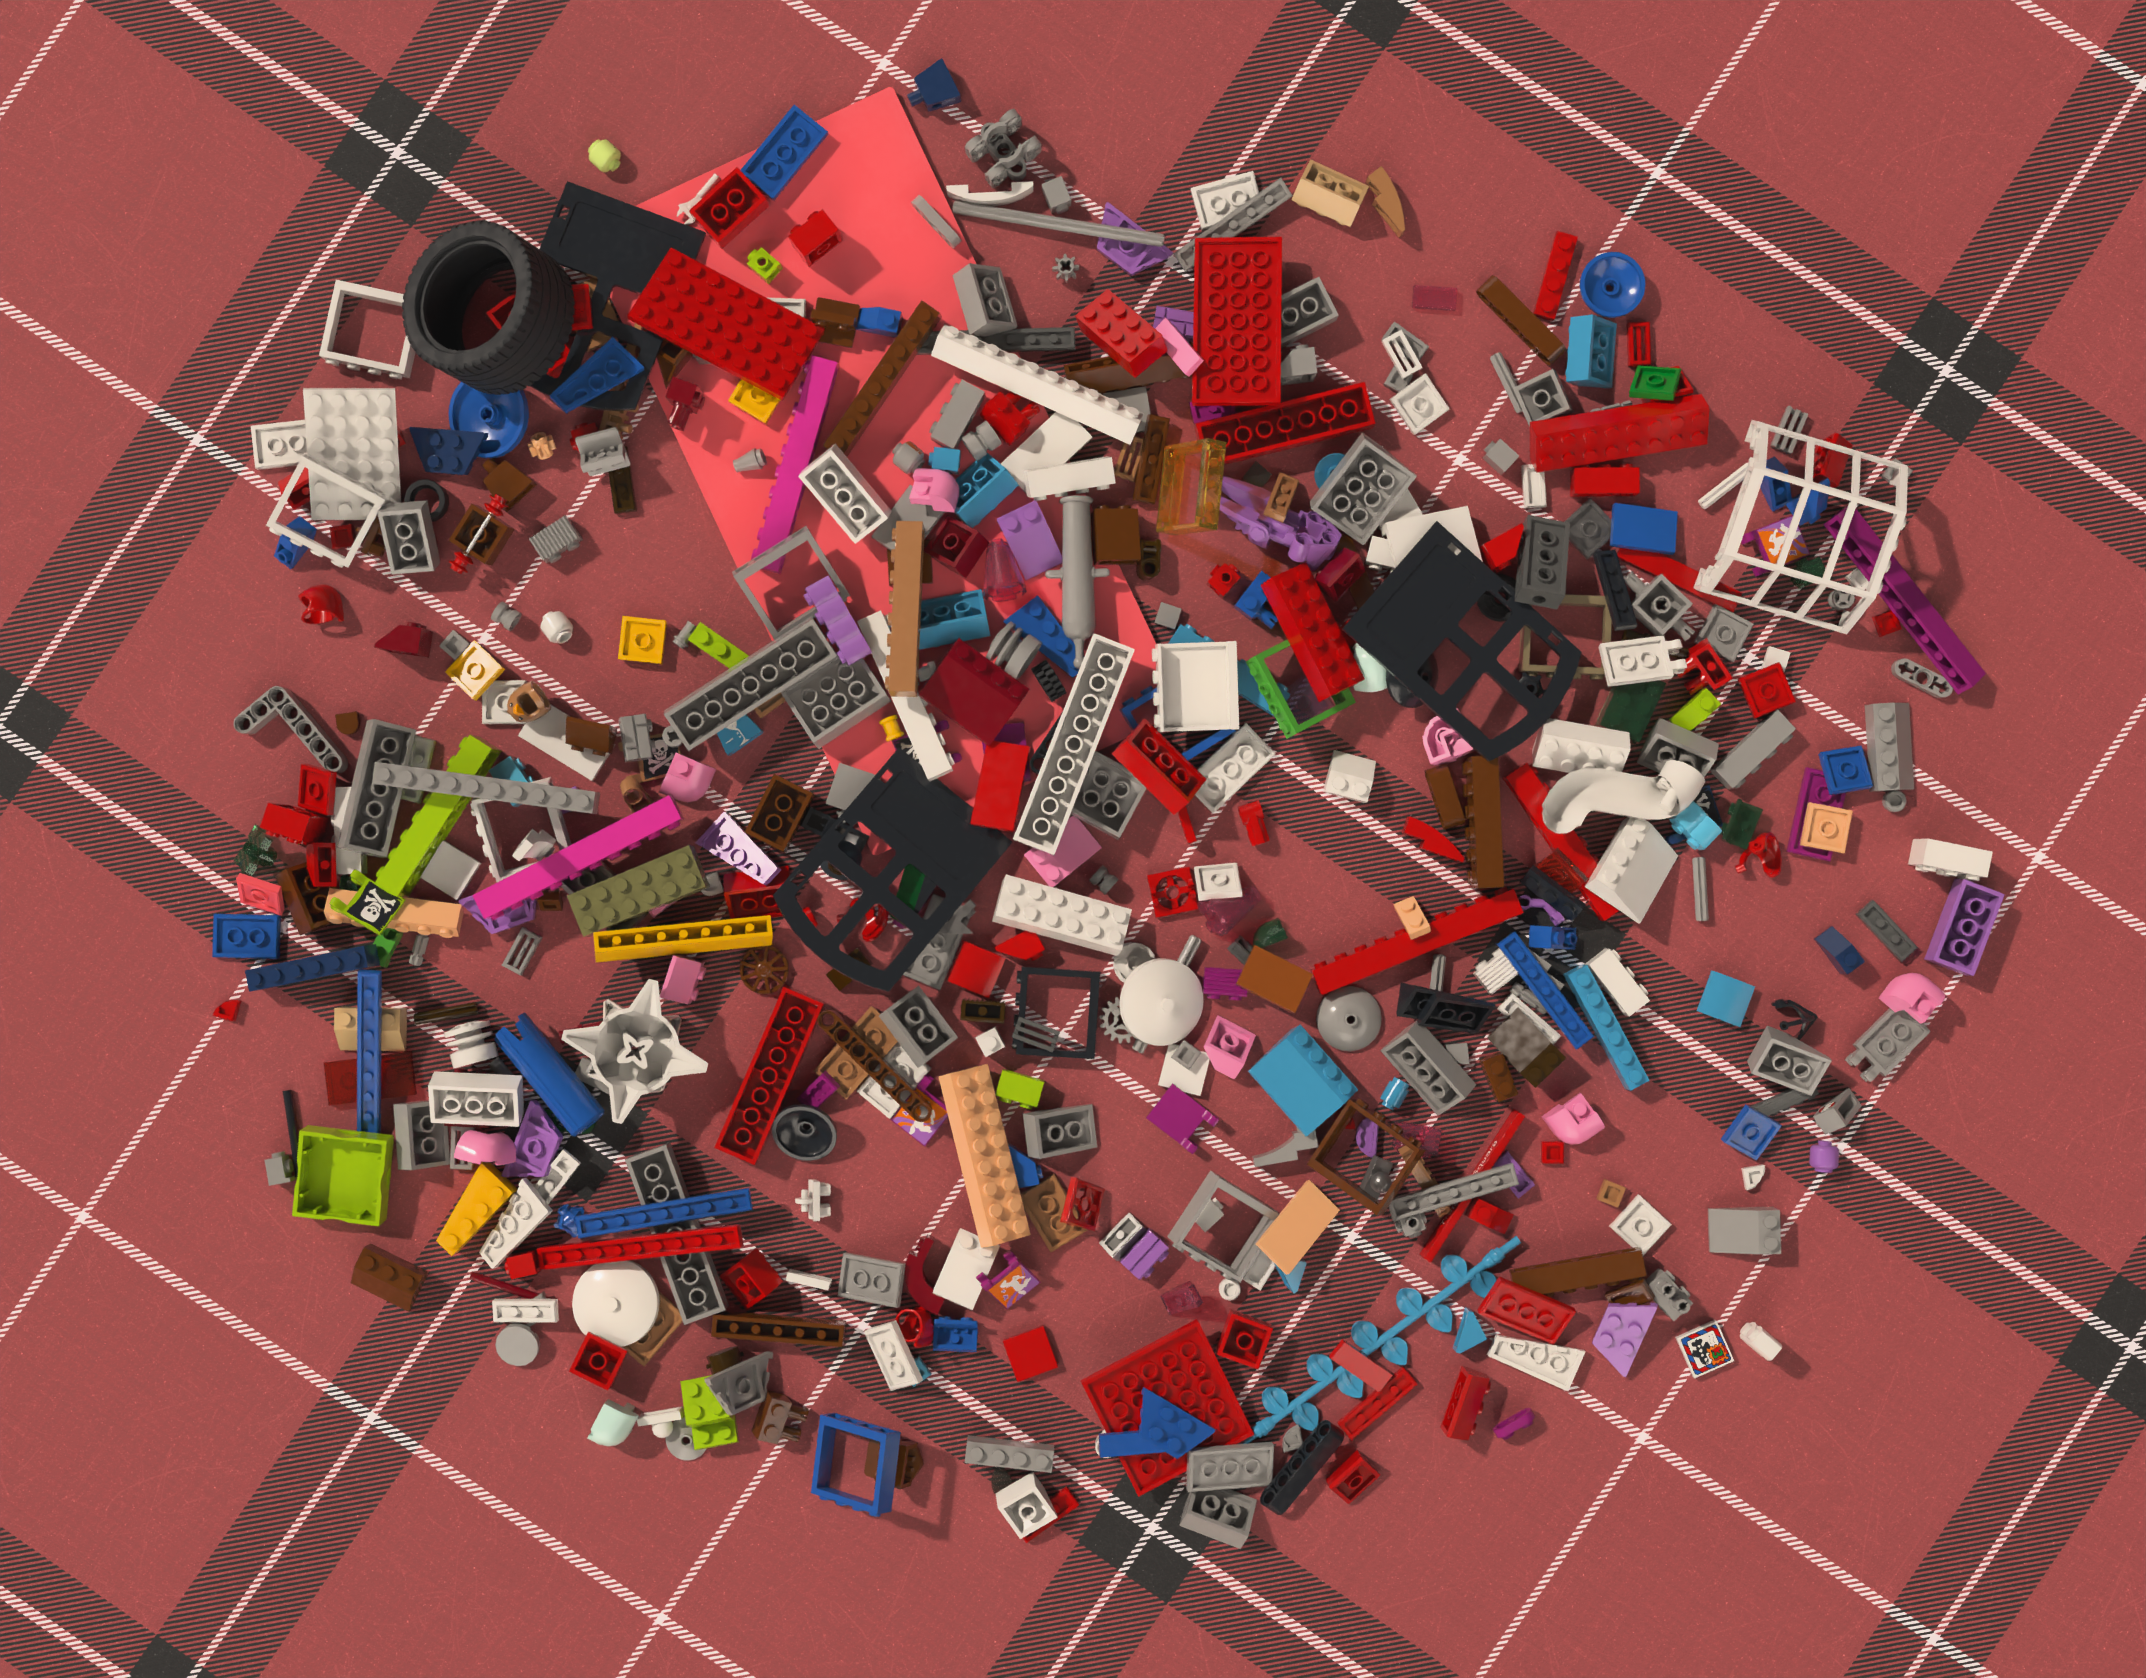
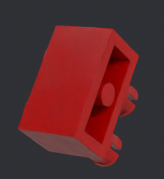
(1006, 418)
(1711, 665)

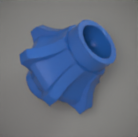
(566, 1218)

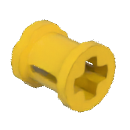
(891, 728)

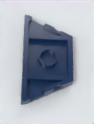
(447, 449)

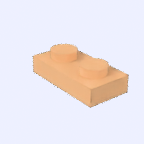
(1412, 917)

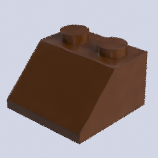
(590, 735)

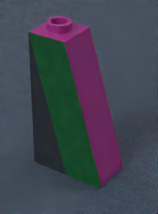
(913, 890)

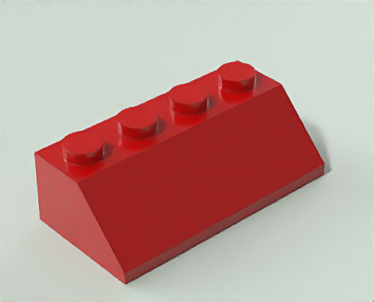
(1159, 766)

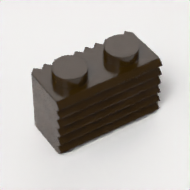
(983, 1010)

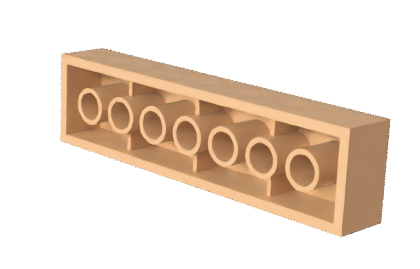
(984, 1156)

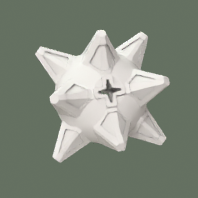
(623, 1069)

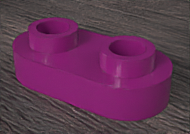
(1507, 1427)

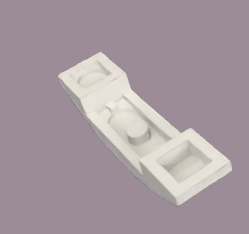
(1019, 191)
(560, 1172)

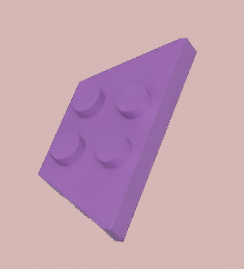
(1129, 255)
(510, 919)
(534, 1144)
(1623, 1332)

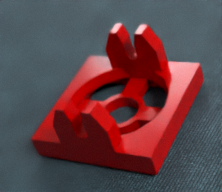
(1184, 874)
(1093, 1204)

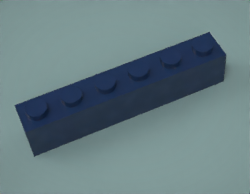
(312, 967)

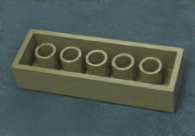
(638, 891)

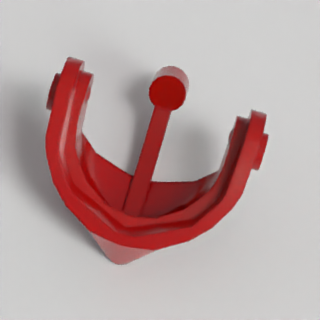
(1770, 859)
(875, 924)

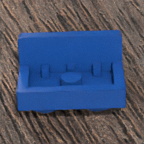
(955, 1334)

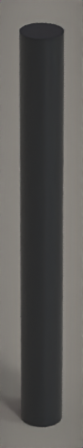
(292, 1127)

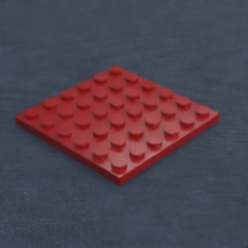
(1181, 1372)

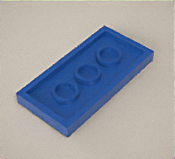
(784, 152)

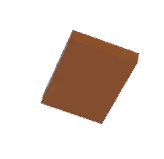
(1274, 979)

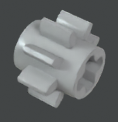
(1065, 262)

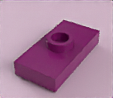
(819, 1090)

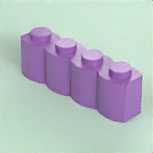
(838, 621)

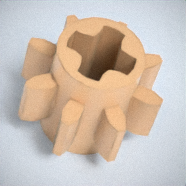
(541, 445)

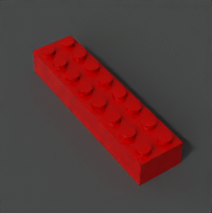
(1291, 423)
(1619, 433)
(770, 1075)

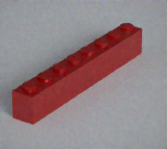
(1531, 795)

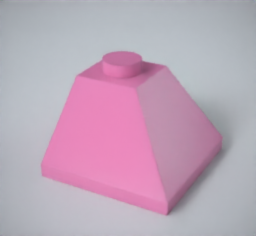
(1228, 1046)

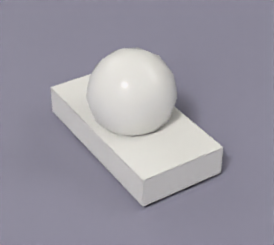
(661, 1420)

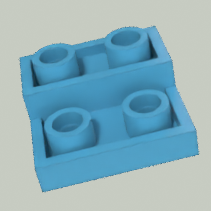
(1725, 998)

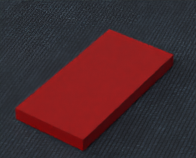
(1000, 786)
(1526, 1310)

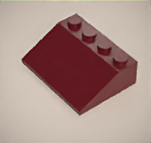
(973, 692)

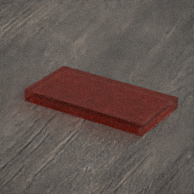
(396, 1078)

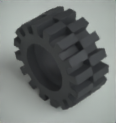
(1048, 680)

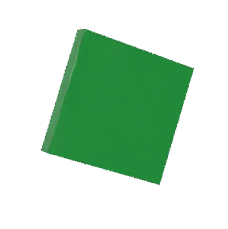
(1655, 383)

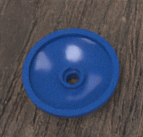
(1622, 275)

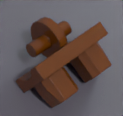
(371, 545)

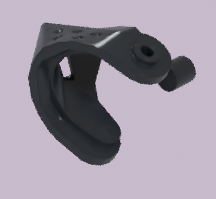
(1807, 1016)

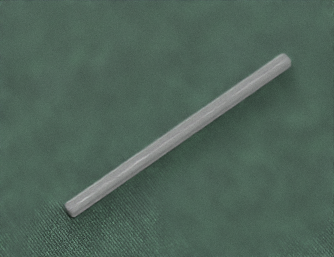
(1058, 223)

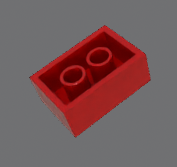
(729, 208)
(295, 823)

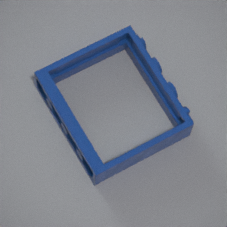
(1147, 694)
(886, 1469)

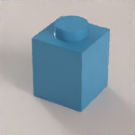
(945, 460)

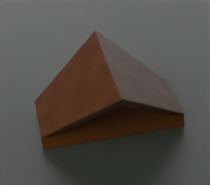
(672, 360)

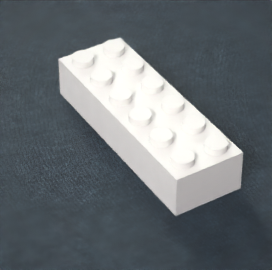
(1062, 915)

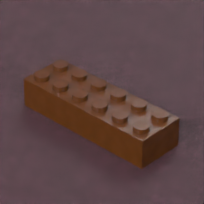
(1484, 822)

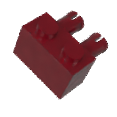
(686, 400)

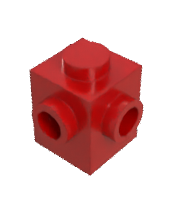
(1223, 579)

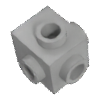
(1414, 1228)

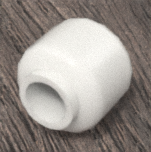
(556, 627)

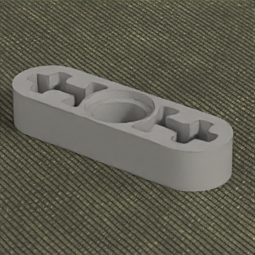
(936, 221)
(1910, 665)

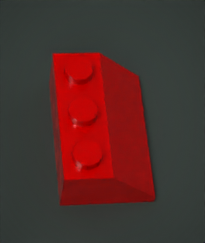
(749, 897)
(1465, 1404)

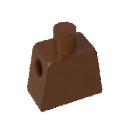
(507, 482)

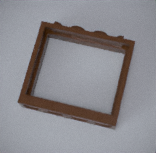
(1317, 1160)

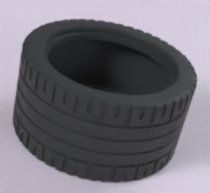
(444, 286)

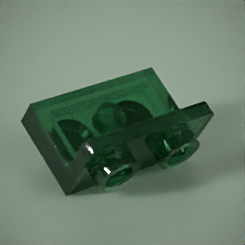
(1741, 824)

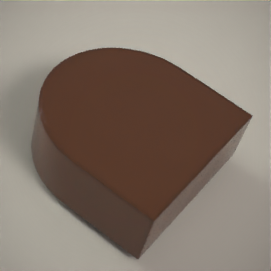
(348, 722)

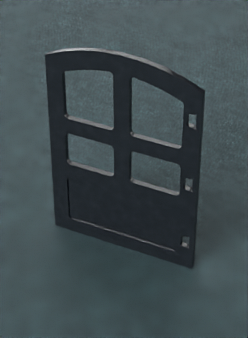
(620, 249)
(1423, 607)
(925, 829)

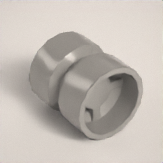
(981, 440)

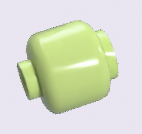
(604, 155)

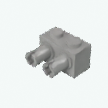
(1668, 1295)

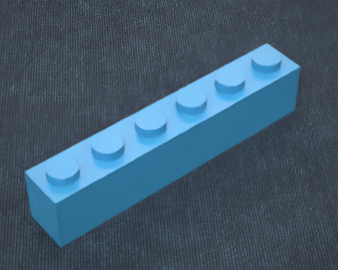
(1246, 683)
(1606, 1027)

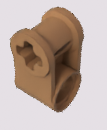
(637, 799)

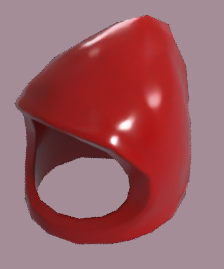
(322, 603)
(917, 1326)

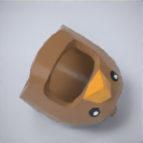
(528, 703)

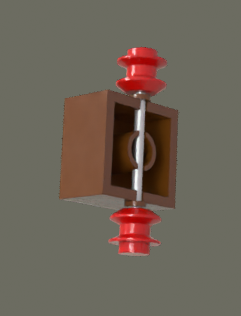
(481, 534)

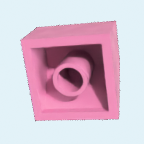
(683, 979)

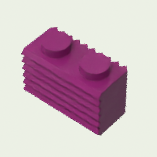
(1222, 982)

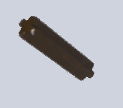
(446, 1013)

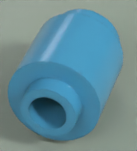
(1394, 1093)

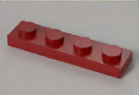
(1555, 275)

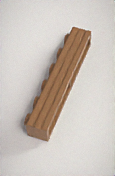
(1423, 1176)

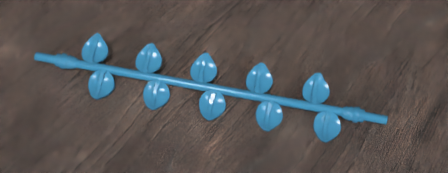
(1393, 1348)

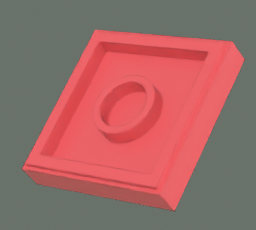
(260, 894)

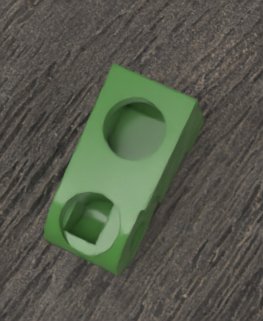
(386, 945)

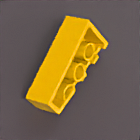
(478, 1204)

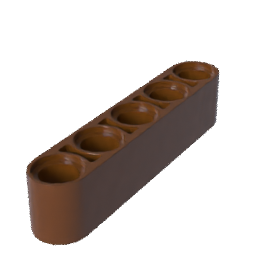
(1521, 320)

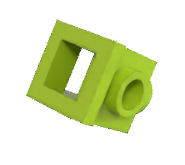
(769, 270)

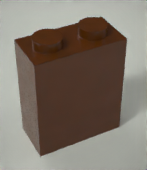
(1115, 535)

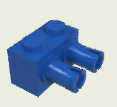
(1252, 602)

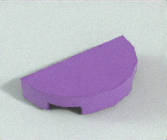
(1367, 1137)

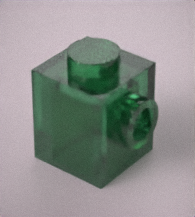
(1813, 567)

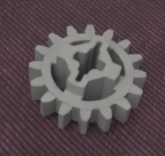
(1111, 1028)

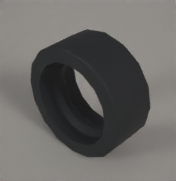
(443, 496)

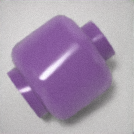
(1824, 1156)

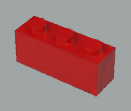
(1605, 481)

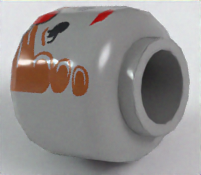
(908, 457)

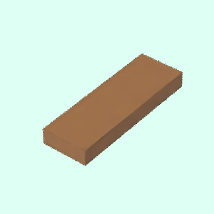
(1281, 497)

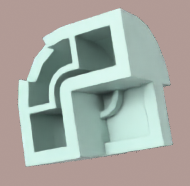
(1372, 671)
(613, 1424)

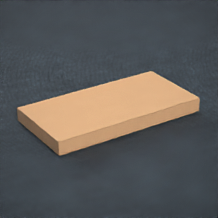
(1297, 1227)

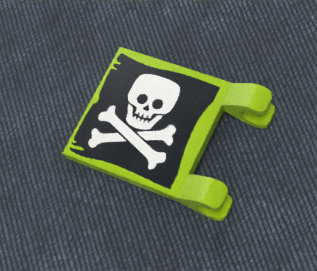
(370, 906)

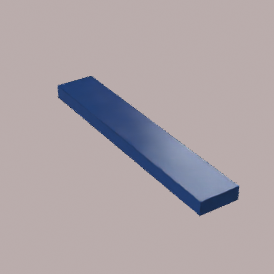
(1545, 990)

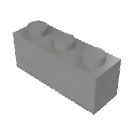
(957, 415)

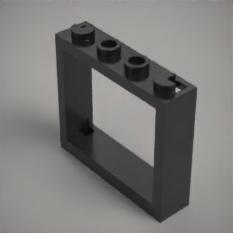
(1020, 1000)

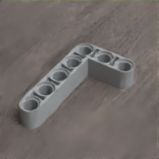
(297, 724)

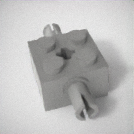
(1672, 608)

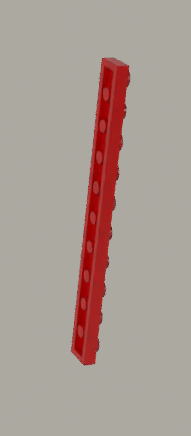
(640, 1247)

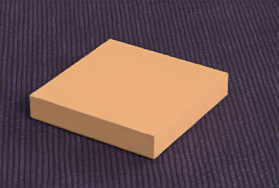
(1826, 827)

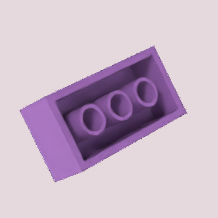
(1964, 927)

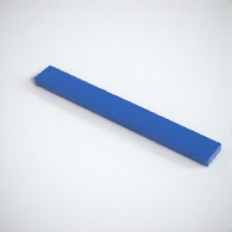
(369, 1050)
(664, 1212)

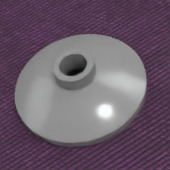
(677, 1446)

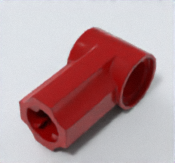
(1252, 817)

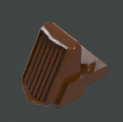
(908, 1462)

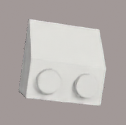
(1350, 776)
(1026, 1505)

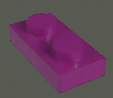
(1206, 413)

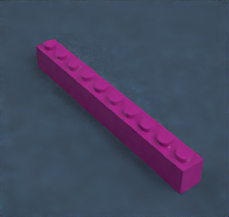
(1909, 605)

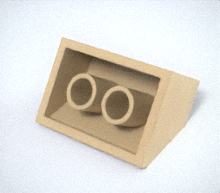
(1330, 193)
(392, 1028)

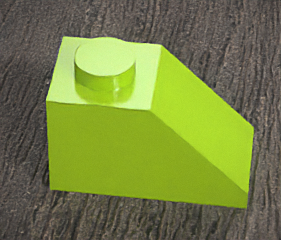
(1695, 710)

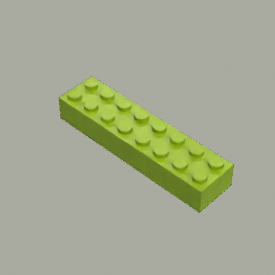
(434, 821)

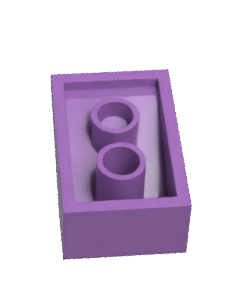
(1030, 540)

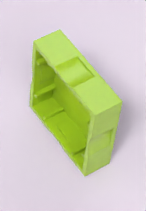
(343, 1175)

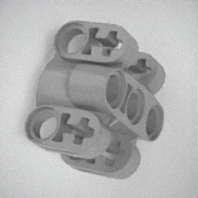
(984, 144)

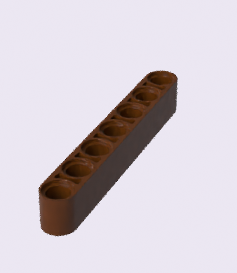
(879, 1076)

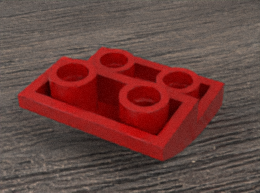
(976, 969)

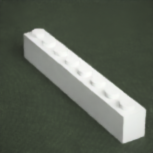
(911, 710)

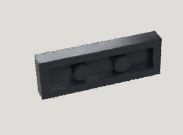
(1552, 893)

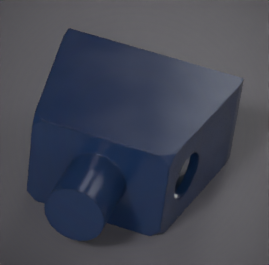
(935, 88)

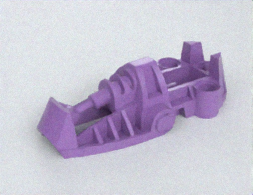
(1306, 534)

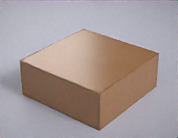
(1611, 1193)

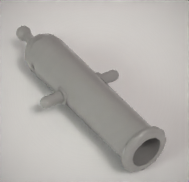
(1077, 573)

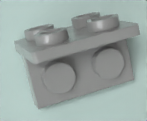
(602, 452)

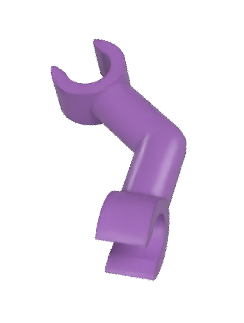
(1555, 916)

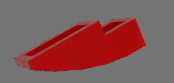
(1431, 839)

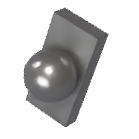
(1377, 1177)

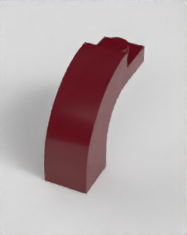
(916, 1280)

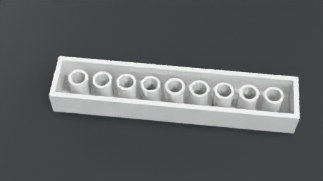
(1073, 744)

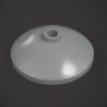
(1333, 1015)

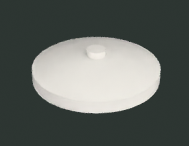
(1161, 1002)
(616, 1302)

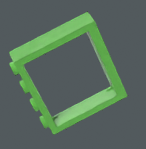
(1276, 701)

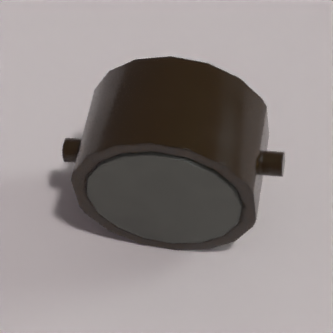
(724, 1359)

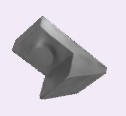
(955, 925)

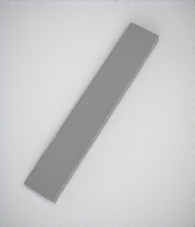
(1238, 219)
(1453, 1191)

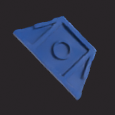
(1170, 1426)

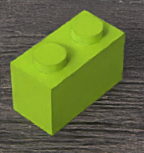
(1019, 1088)

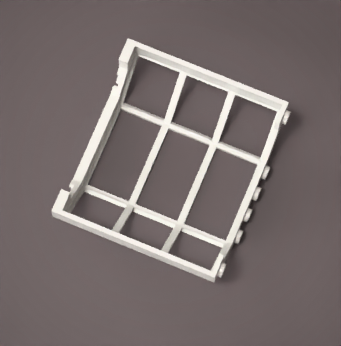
(1758, 439)

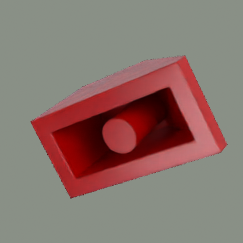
(322, 864)
(1023, 945)
(1489, 1214)

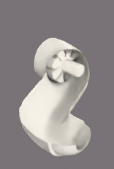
(1621, 795)

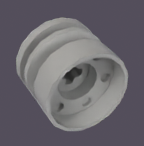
(1013, 650)

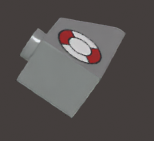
(1837, 1112)

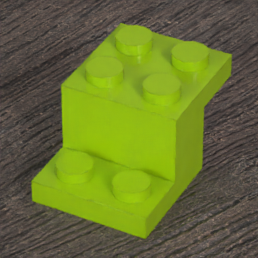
(706, 1416)

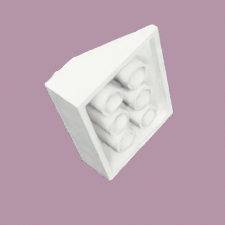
(1632, 868)

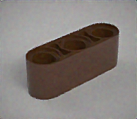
(1444, 796)

